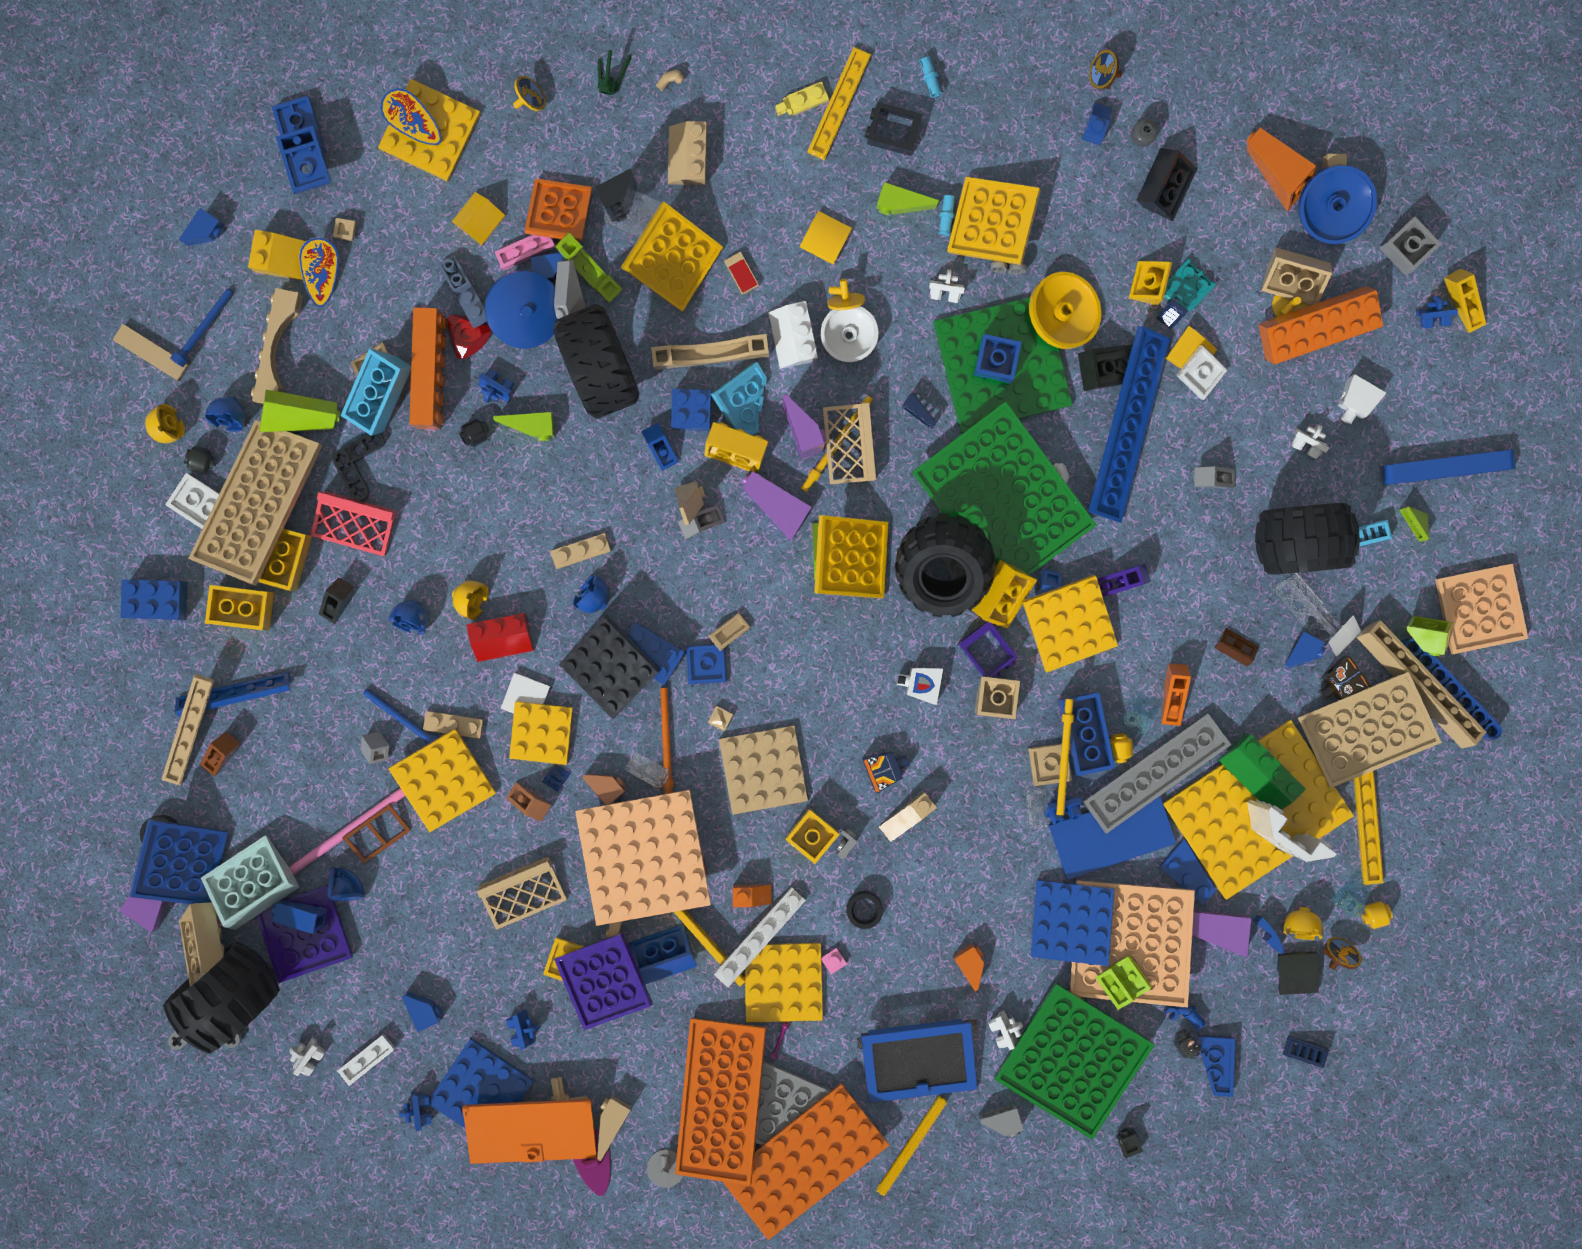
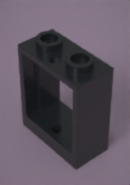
(888, 144)

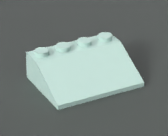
(249, 883)

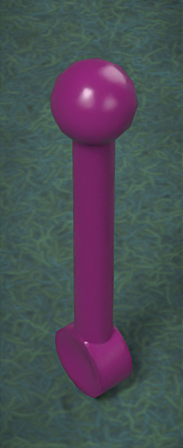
(773, 1055)

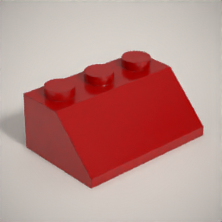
(500, 637)

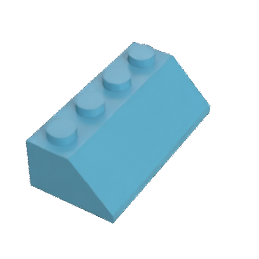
(376, 391)

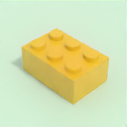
(287, 560)
(239, 607)

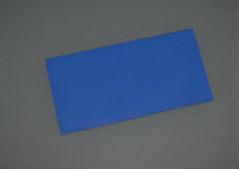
(1087, 848)

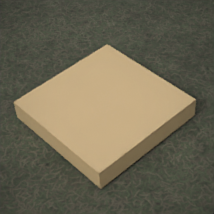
(1046, 764)

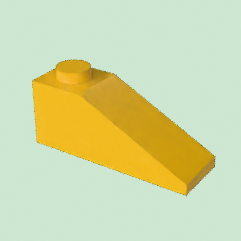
(1465, 297)

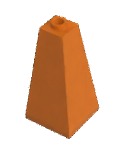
(1280, 165)

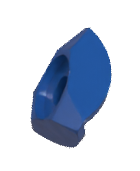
(344, 885)

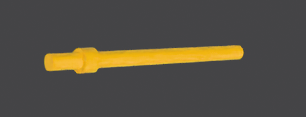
(815, 474)
(1068, 719)

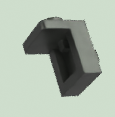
(1129, 1142)

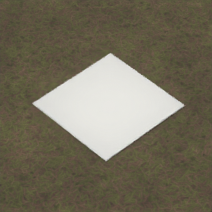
(1344, 636)

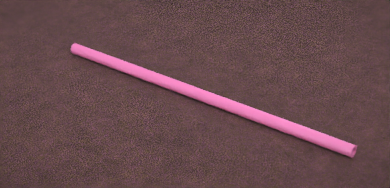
(337, 838)

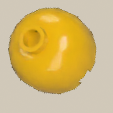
(163, 424)
(469, 597)
(1303, 924)

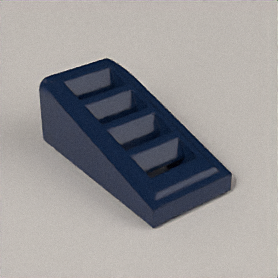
(1171, 314)
(916, 409)
(1322, 1056)

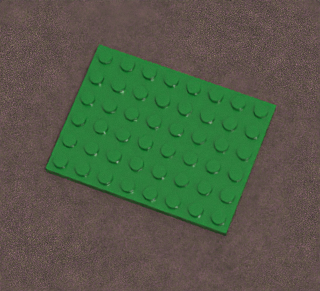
(1008, 489)

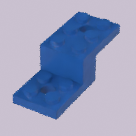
(301, 145)

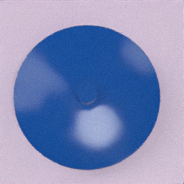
(1337, 204)
(521, 309)

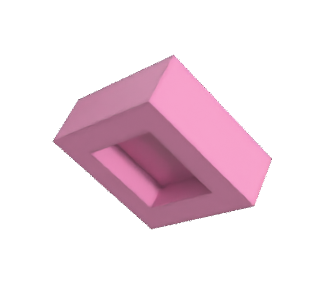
(833, 960)

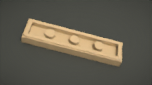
(149, 352)

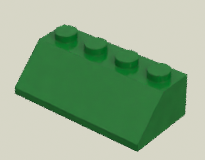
(1261, 772)

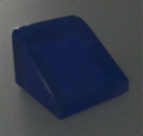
(556, 777)

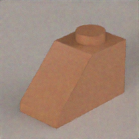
(605, 786)
(528, 802)

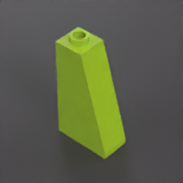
(296, 413)

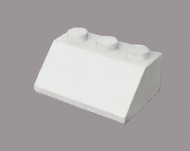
(793, 335)

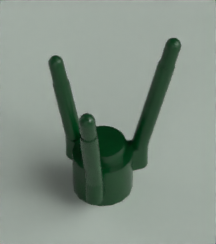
(606, 83)

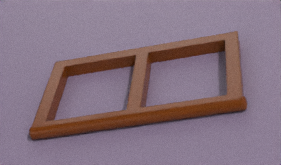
(384, 844)

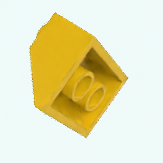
(735, 447)
(1005, 595)

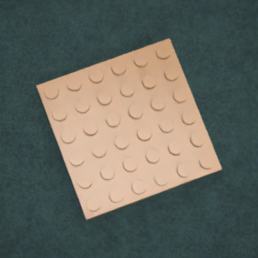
(643, 857)
(1156, 932)

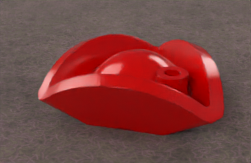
(464, 337)

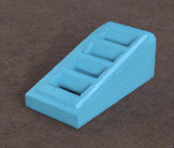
(1386, 531)

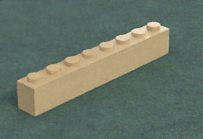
(1436, 698)

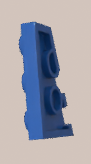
(1187, 872)
(1219, 1059)

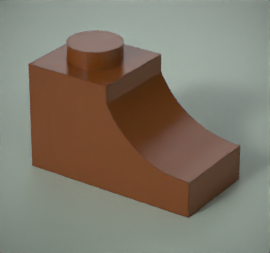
(219, 753)

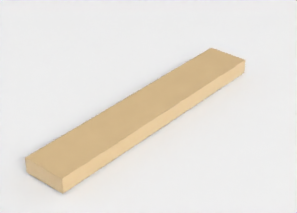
(188, 729)

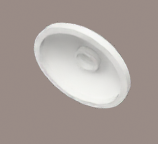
(856, 321)

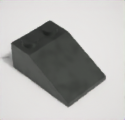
(1104, 366)

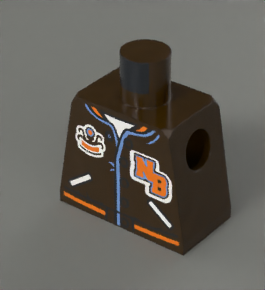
(1343, 679)

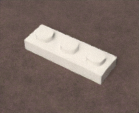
(366, 1059)

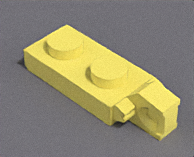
(803, 100)

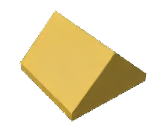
(478, 218)
(1150, 281)

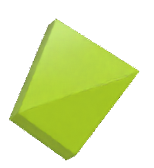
(1417, 522)

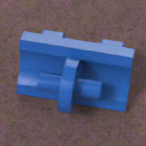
(1444, 313)
(493, 389)
(1072, 807)
(524, 1029)
(420, 1119)

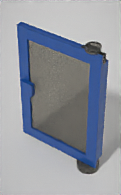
(919, 1059)

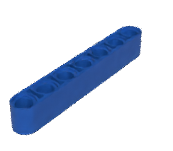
(1448, 467)
(1459, 692)

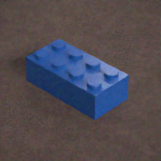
(1089, 737)

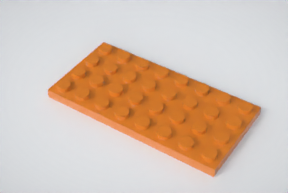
(720, 1101)
(808, 1160)

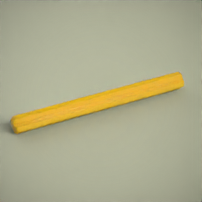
(911, 1145)

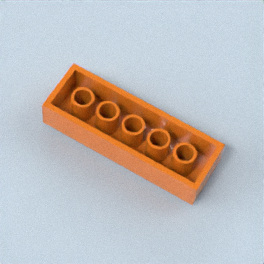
(1320, 325)
(426, 368)

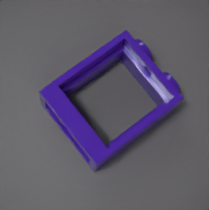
(975, 635)

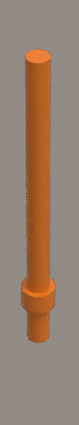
(669, 784)

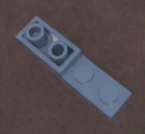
(463, 290)

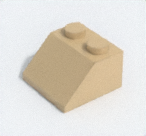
(997, 697)

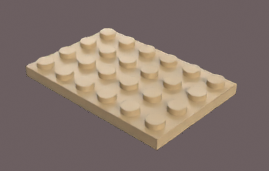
(1369, 729)

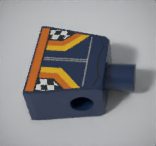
(884, 769)

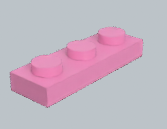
(523, 250)

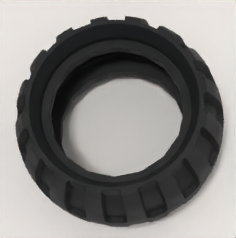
(222, 999)

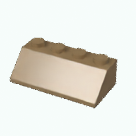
(200, 939)

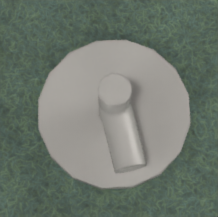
(662, 1168)

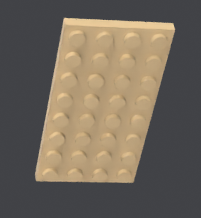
(255, 503)

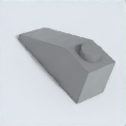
(567, 290)

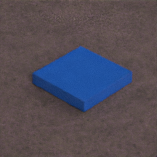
(705, 664)

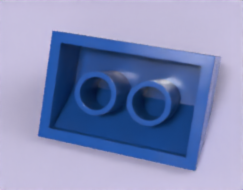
(663, 954)

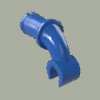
(1188, 1012)

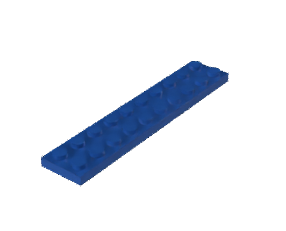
(1129, 424)

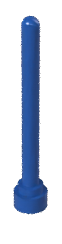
(180, 357)
(400, 717)

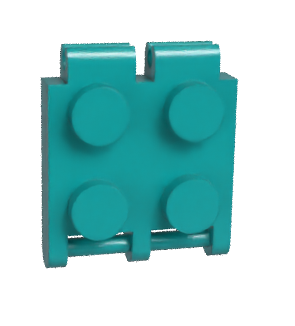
(1188, 286)

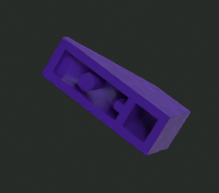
(1124, 580)

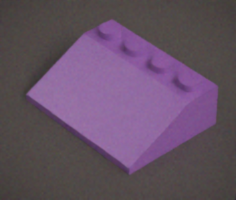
(806, 433)

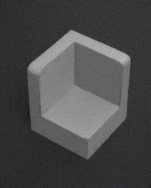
(374, 747)

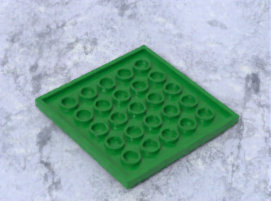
(1039, 373)
(1074, 1061)

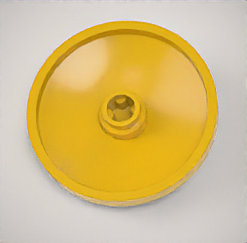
(1065, 310)

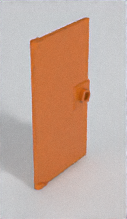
(530, 1131)

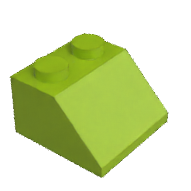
(1430, 634)

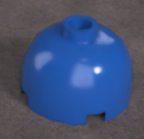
(226, 412)
(592, 596)
(409, 617)

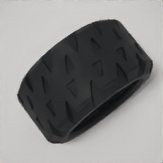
(596, 361)

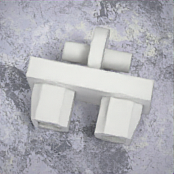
(954, 289)
(1317, 445)
(1009, 1029)
(302, 1063)

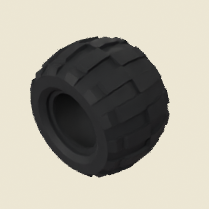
(1307, 538)
(952, 539)

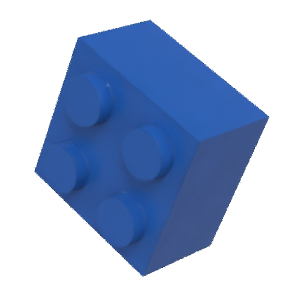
(997, 358)
(691, 410)

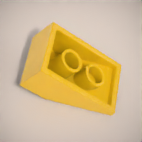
(275, 255)

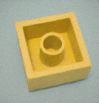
(812, 835)

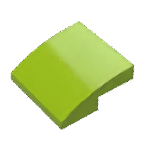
(1123, 982)

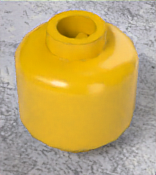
(1121, 747)
(1377, 915)

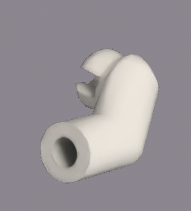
(1062, 470)

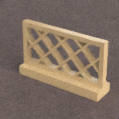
(865, 438)
(512, 880)

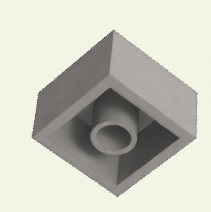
(1410, 246)

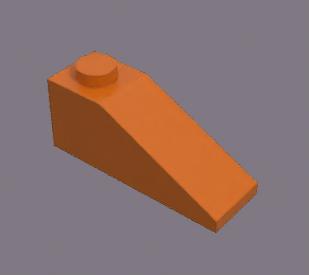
(1175, 693)

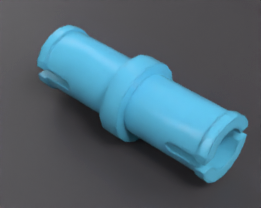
(930, 77)
(946, 215)

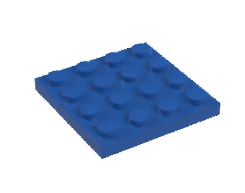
(175, 860)
(1072, 922)
(478, 1078)

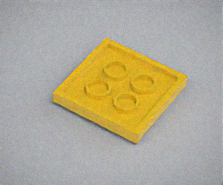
(541, 732)

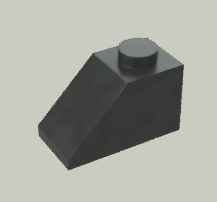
(336, 600)

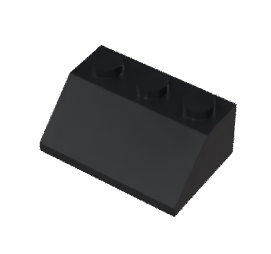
(1167, 183)
(618, 195)

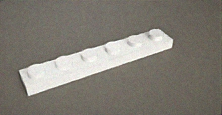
(759, 937)

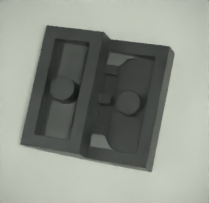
(1298, 973)

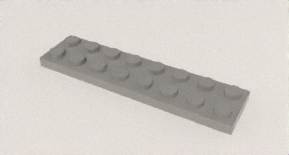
(1157, 773)

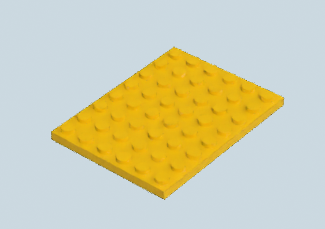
(1217, 819)

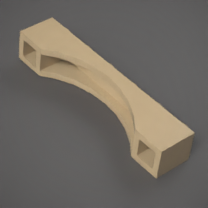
(284, 309)
(690, 355)

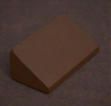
(1237, 647)

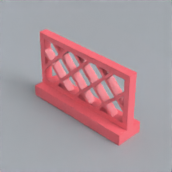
(353, 506)

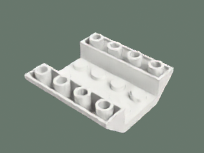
(1267, 822)

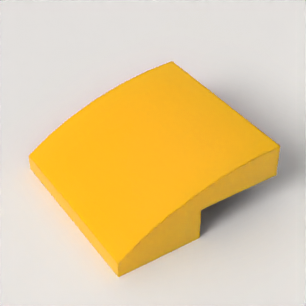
(825, 237)
(1186, 346)

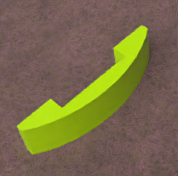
(587, 268)

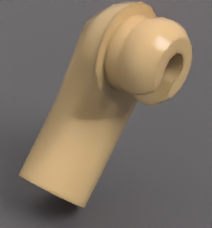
(674, 75)

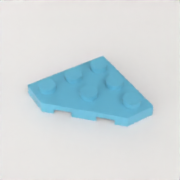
(742, 398)

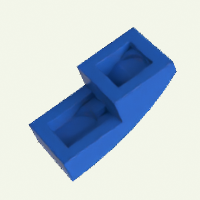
(1271, 936)

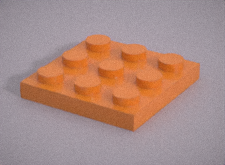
(558, 209)

